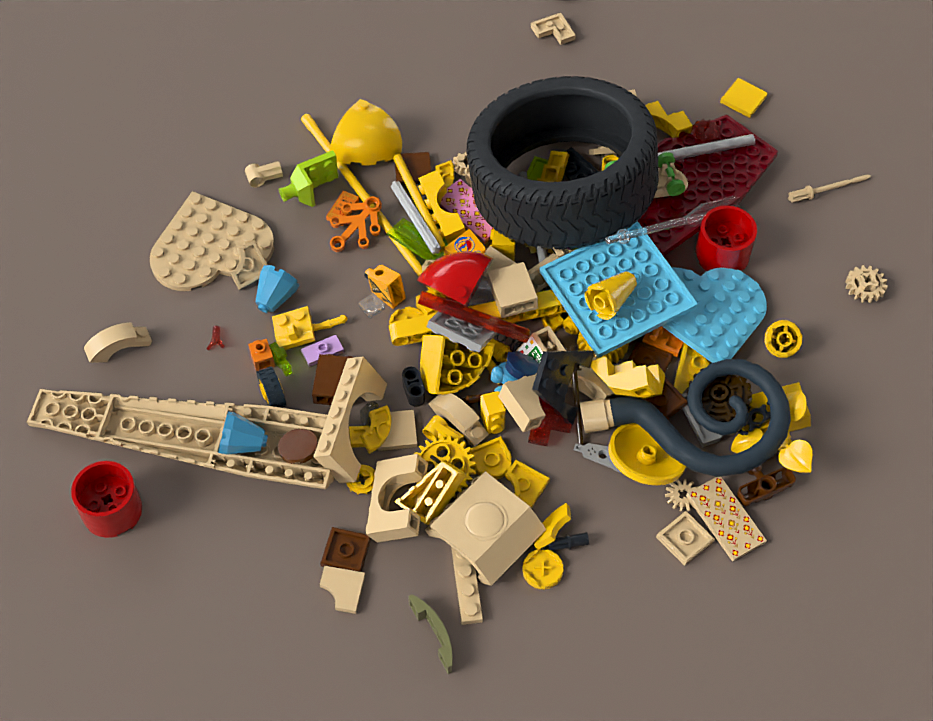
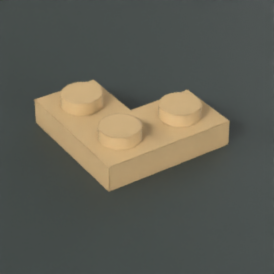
(554, 25)

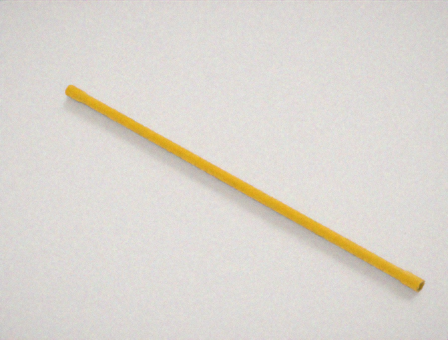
(361, 192)

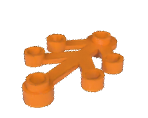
(356, 221)

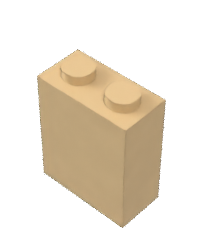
(512, 290)

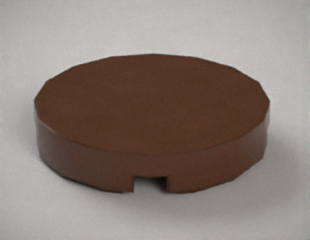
(297, 446)

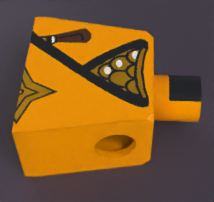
(386, 285)

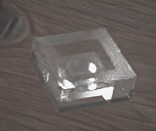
(371, 305)

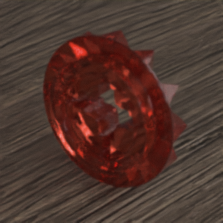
(710, 134)

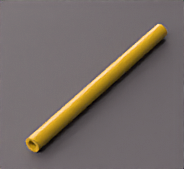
(417, 198)

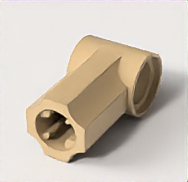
(259, 174)

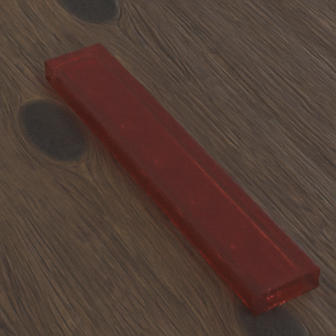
(474, 316)

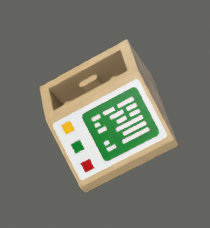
(541, 341)

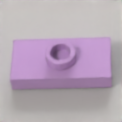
(327, 346)

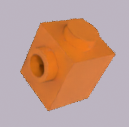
(261, 354)

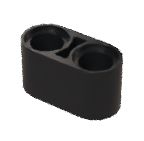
(413, 386)

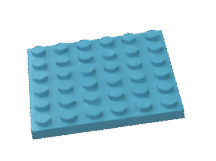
(653, 302)

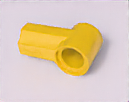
(438, 426)

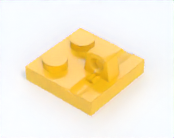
(293, 328)

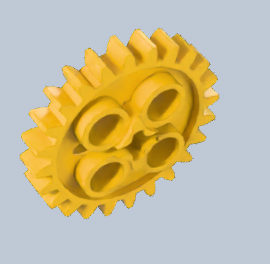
(455, 454)

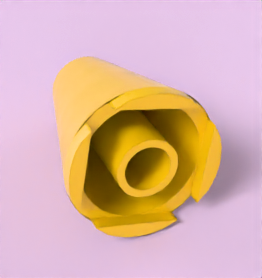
(610, 294)

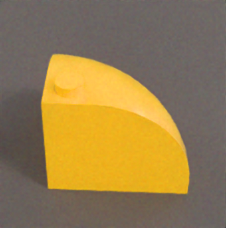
(366, 135)
(450, 365)

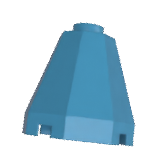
(274, 288)
(241, 435)

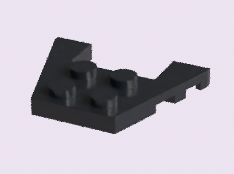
(554, 378)

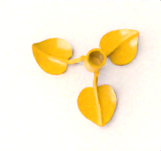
(792, 455)

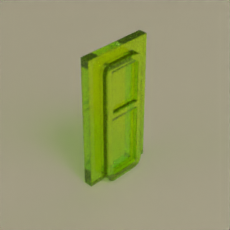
(408, 236)

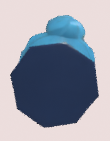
(516, 367)

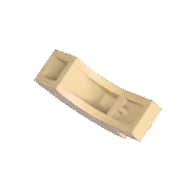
(115, 338)
(461, 416)

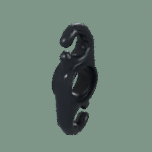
(752, 425)

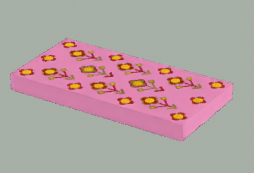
(461, 200)

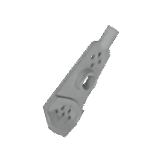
(599, 449)

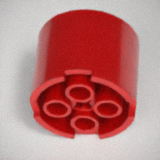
(726, 238)
(106, 498)

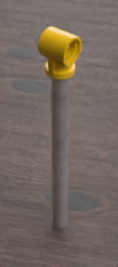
(700, 149)

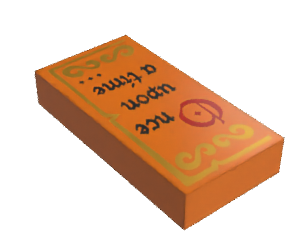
(336, 210)

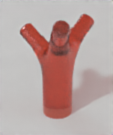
(215, 338)

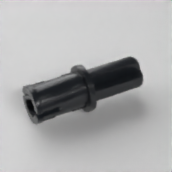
(569, 541)

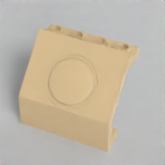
(487, 527)

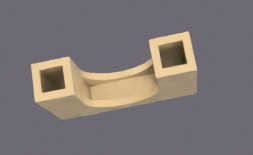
(389, 477)

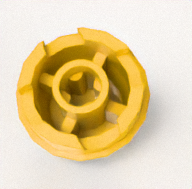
(783, 338)

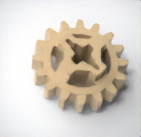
(866, 284)

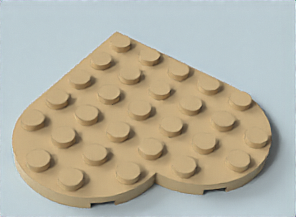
(205, 243)

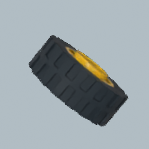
(271, 387)

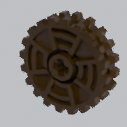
(727, 387)

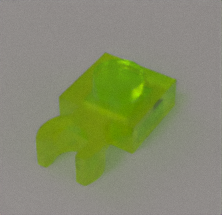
(279, 357)

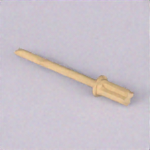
(808, 192)

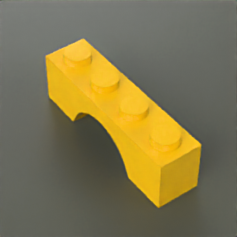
(434, 189)

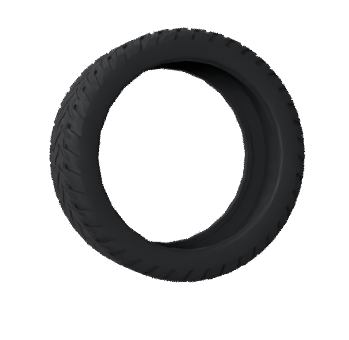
(566, 211)

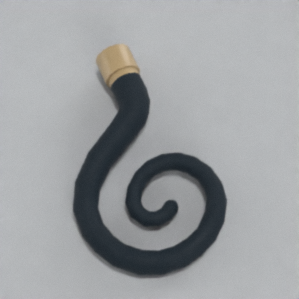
(601, 414)

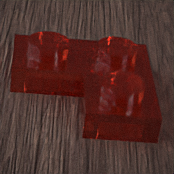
(551, 421)

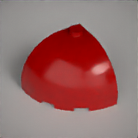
(456, 275)

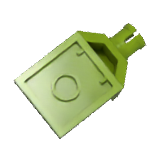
(309, 176)

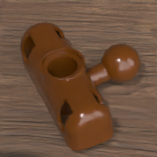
(757, 492)

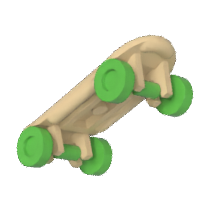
(671, 181)

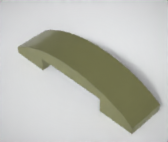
(423, 611)

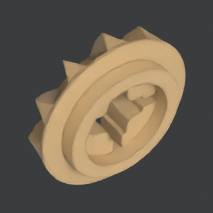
(459, 165)

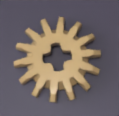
(674, 495)

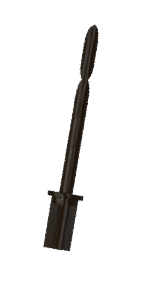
(576, 397)

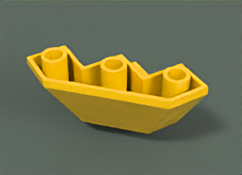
(630, 379)

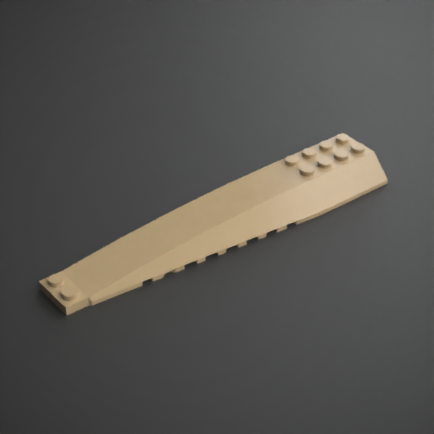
(183, 431)

